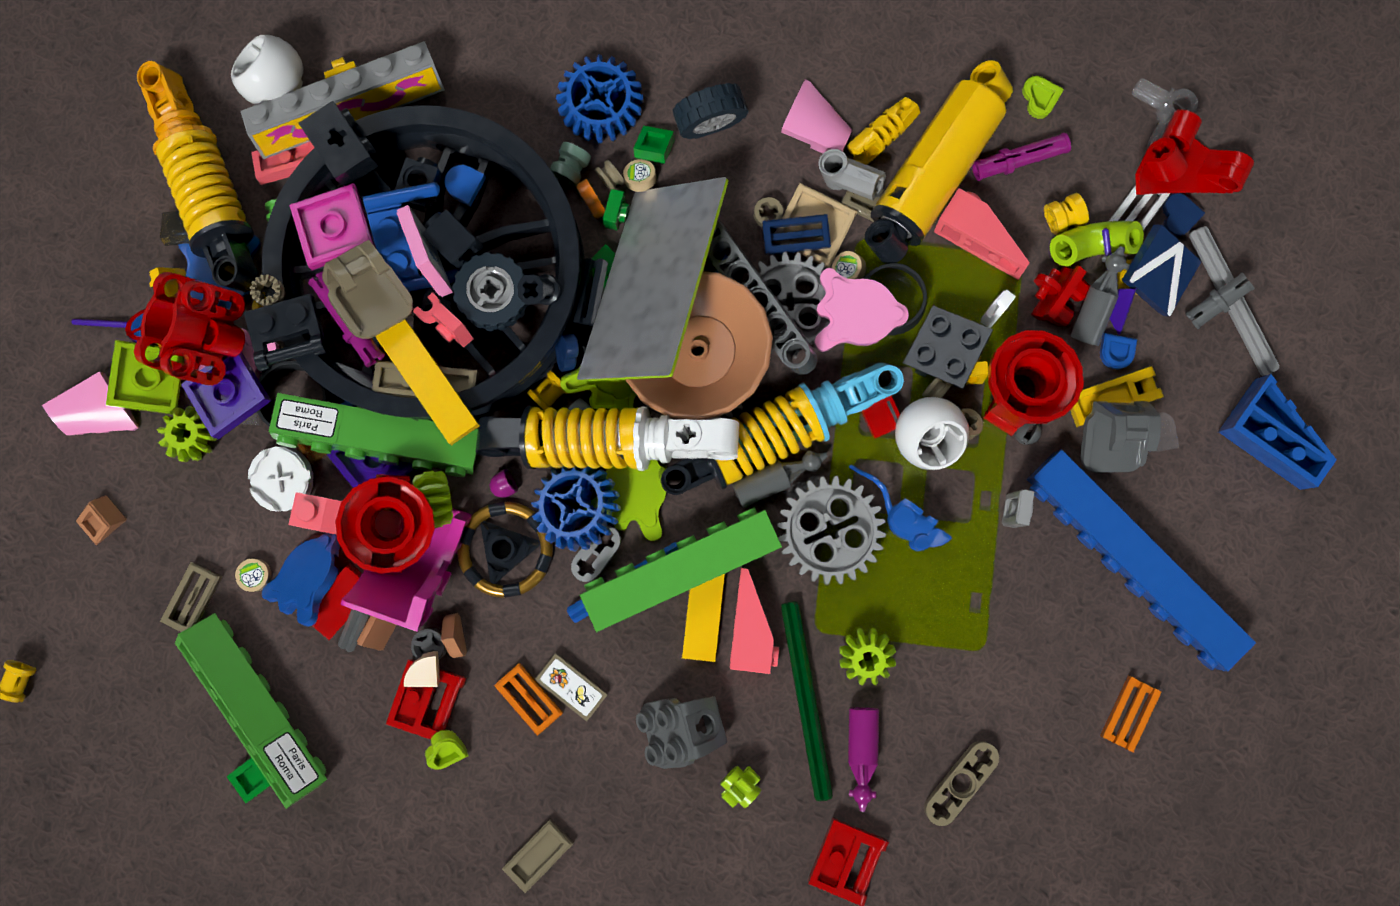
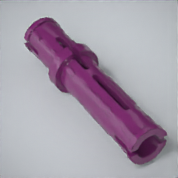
(1008, 160)
(365, 348)

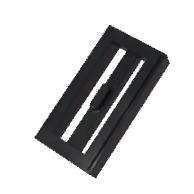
(583, 292)

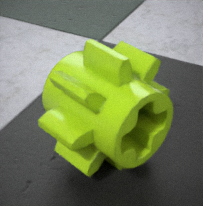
(740, 786)

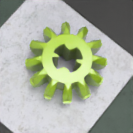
(182, 446)
(437, 492)
(880, 654)

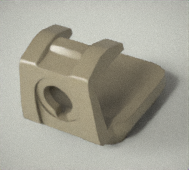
(366, 291)

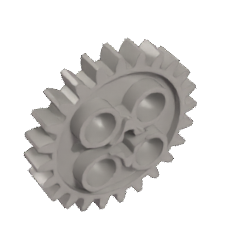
(787, 276)
(843, 558)

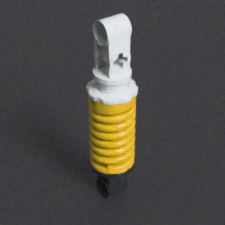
(604, 438)

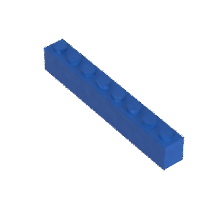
(1140, 561)

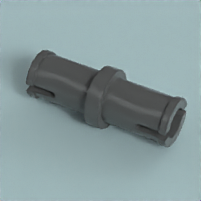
(1220, 300)

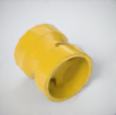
(1066, 213)

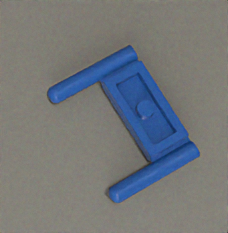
(389, 235)

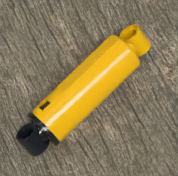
(938, 162)

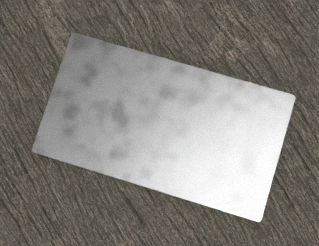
(653, 282)

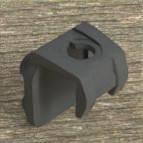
(1119, 436)
(673, 731)

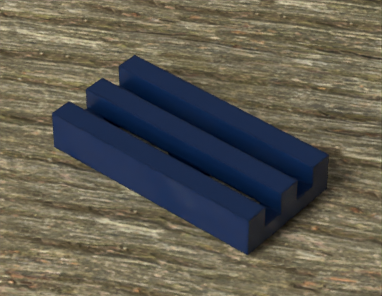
(798, 247)

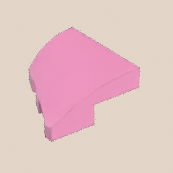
(816, 121)
(85, 409)

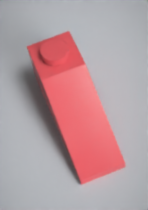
(977, 229)
(321, 512)
(752, 637)

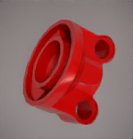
(1050, 366)
(357, 528)

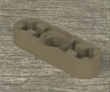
(975, 783)

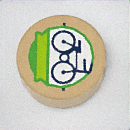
(639, 175)
(850, 265)
(253, 575)

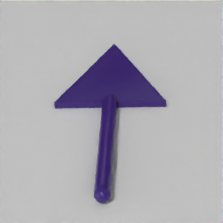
(1125, 295)

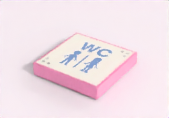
(424, 252)

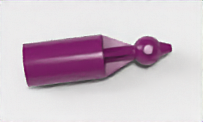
(863, 751)

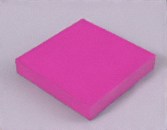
(331, 224)

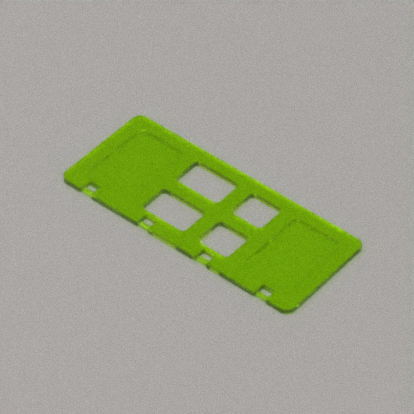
(925, 592)

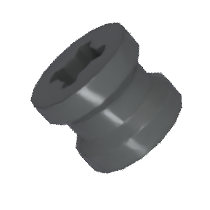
(424, 643)

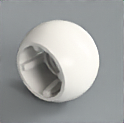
(267, 69)
(932, 433)

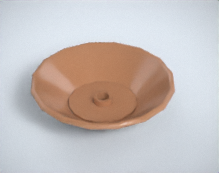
(734, 360)

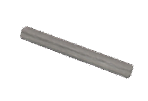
(1240, 311)

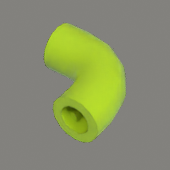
(1088, 241)

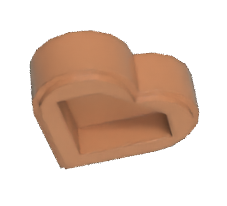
(453, 636)

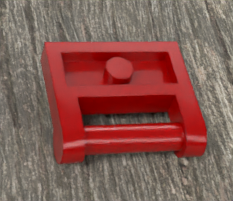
(412, 705)
(837, 859)

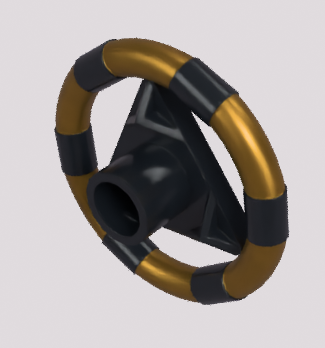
(504, 550)

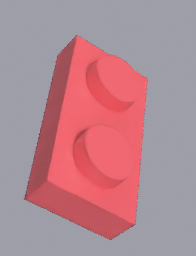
(279, 165)

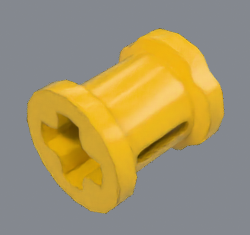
(547, 391)
(15, 680)

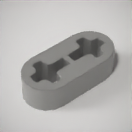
(601, 560)

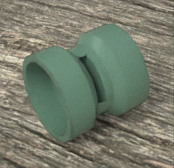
(570, 163)

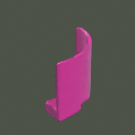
(409, 595)

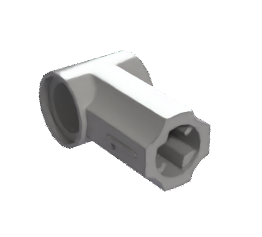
(852, 176)

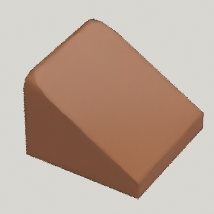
(100, 519)
(376, 633)

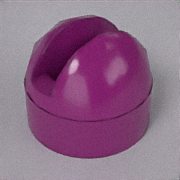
(500, 486)

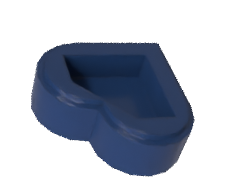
(1180, 214)
(567, 352)

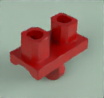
(1056, 291)

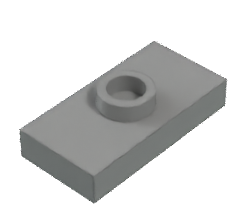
(1018, 509)

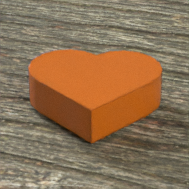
(591, 199)

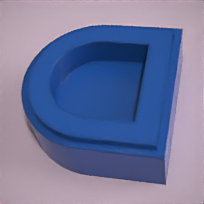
(464, 183)
(1117, 351)

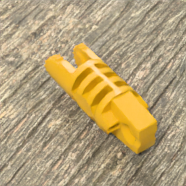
(883, 131)

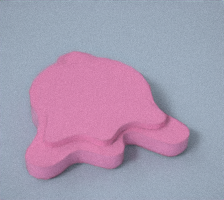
(857, 310)

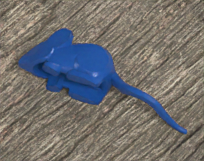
(907, 521)

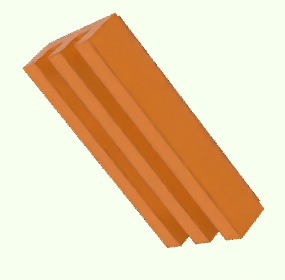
(510, 677)
(1142, 720)

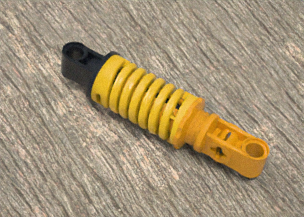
(198, 179)

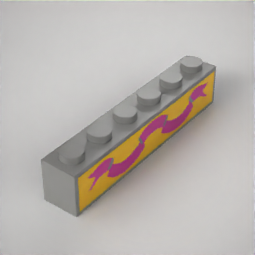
(362, 90)

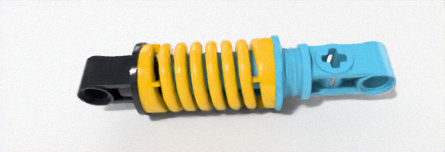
(785, 422)

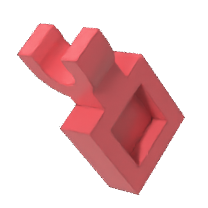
(449, 325)

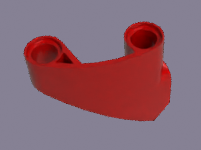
(1186, 166)

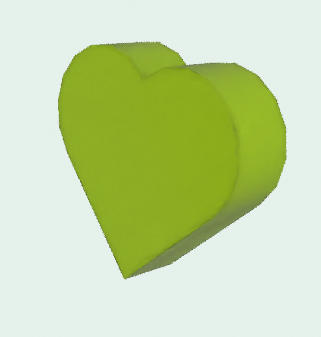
(1041, 96)
(445, 750)

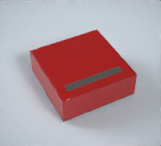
(881, 417)

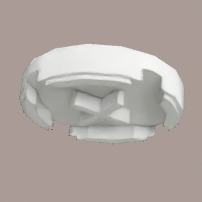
(277, 477)

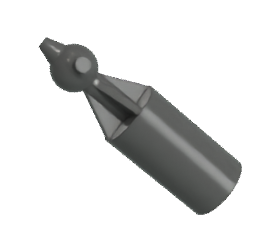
(1100, 301)
(774, 478)

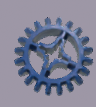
(590, 106)
(570, 518)

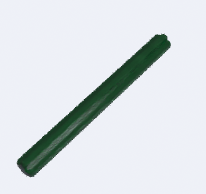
(806, 701)

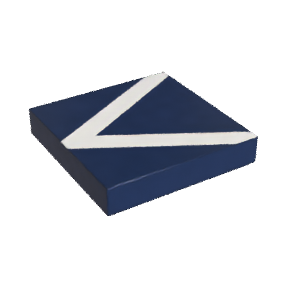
(1161, 270)

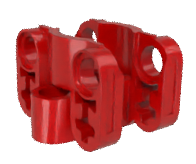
(191, 329)

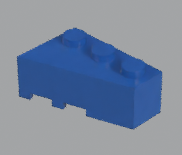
(1277, 436)

